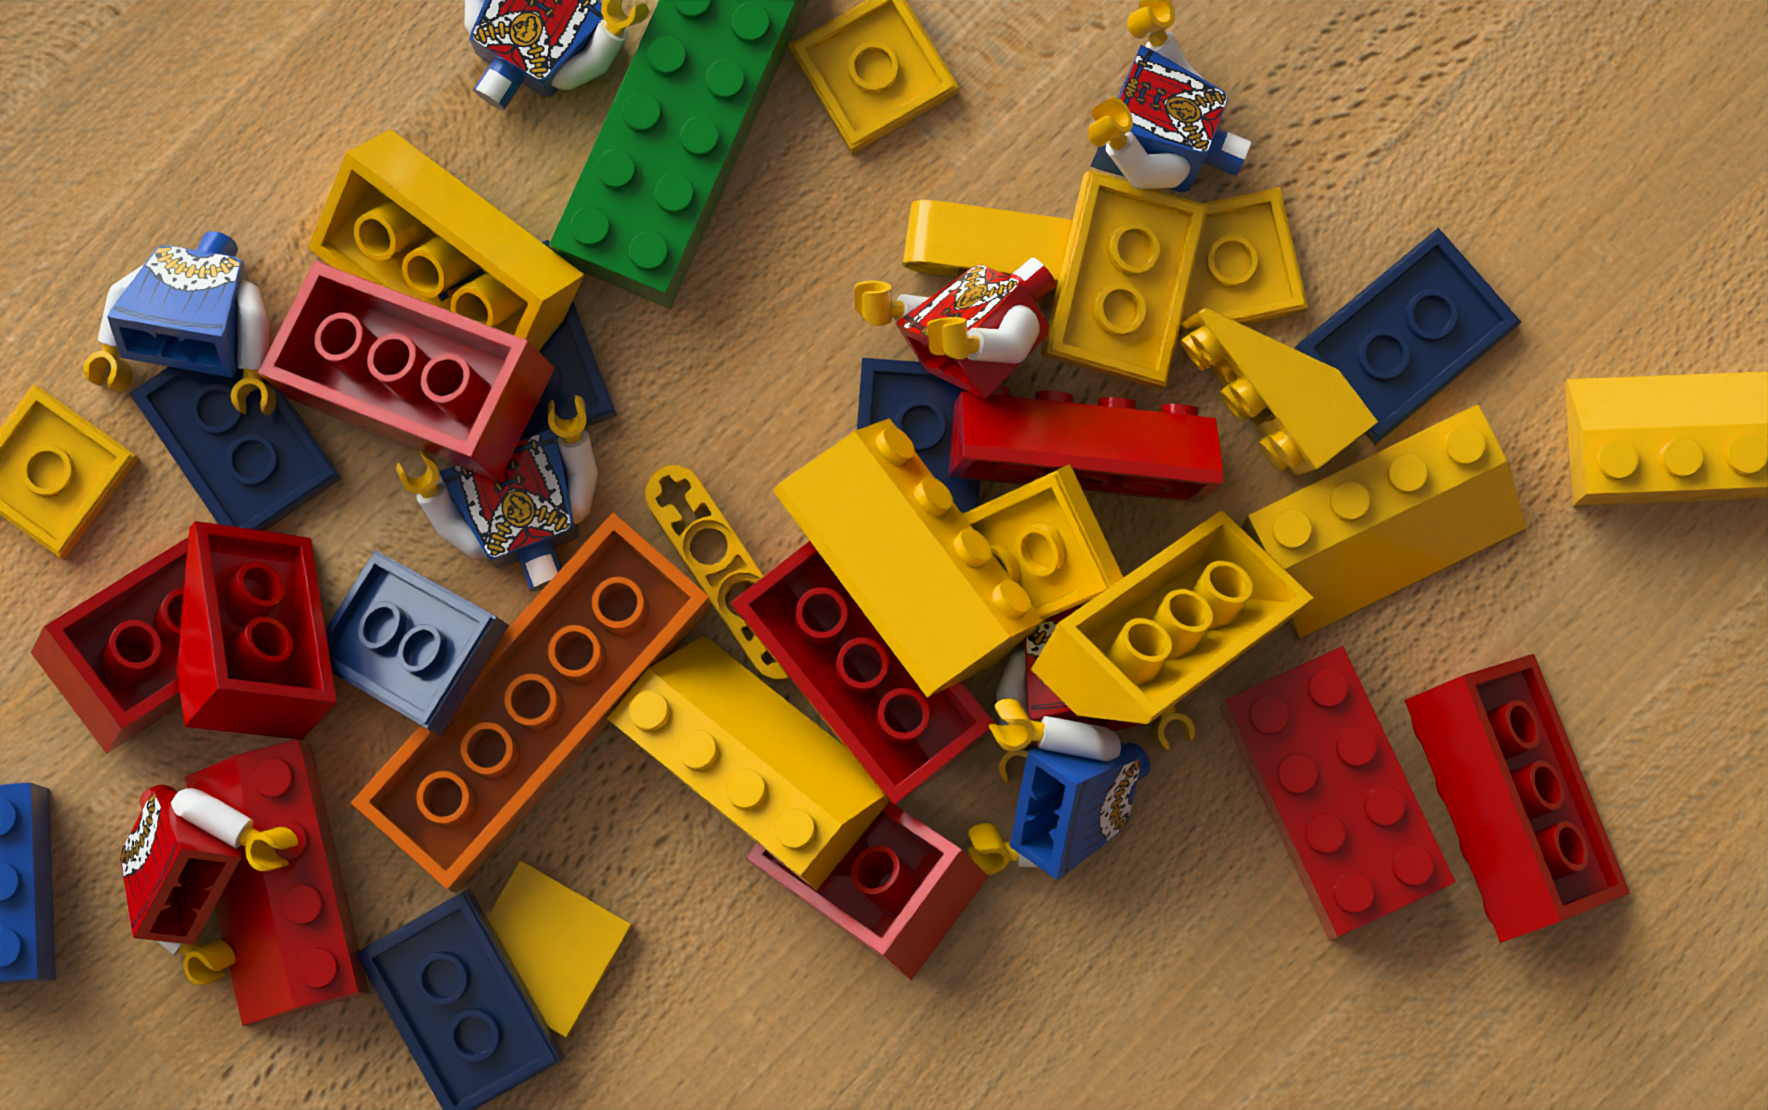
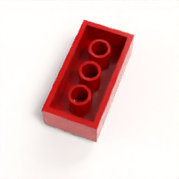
(407, 370)
(1336, 793)

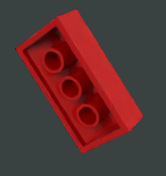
(1106, 444)
(856, 678)
(1516, 797)
(288, 922)

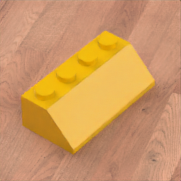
(424, 230)
(1668, 438)
(1392, 518)
(908, 557)
(1169, 625)
(751, 757)

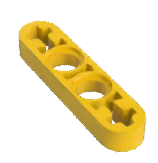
(716, 578)

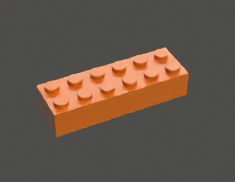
(534, 704)

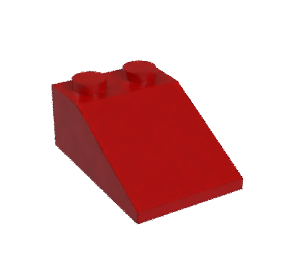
(252, 634)
(121, 650)
(891, 890)

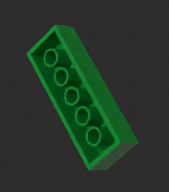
(673, 141)

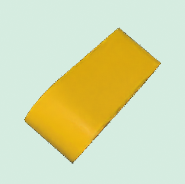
(955, 237)

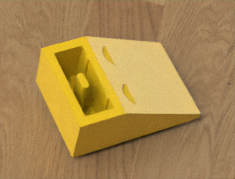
(1291, 399)

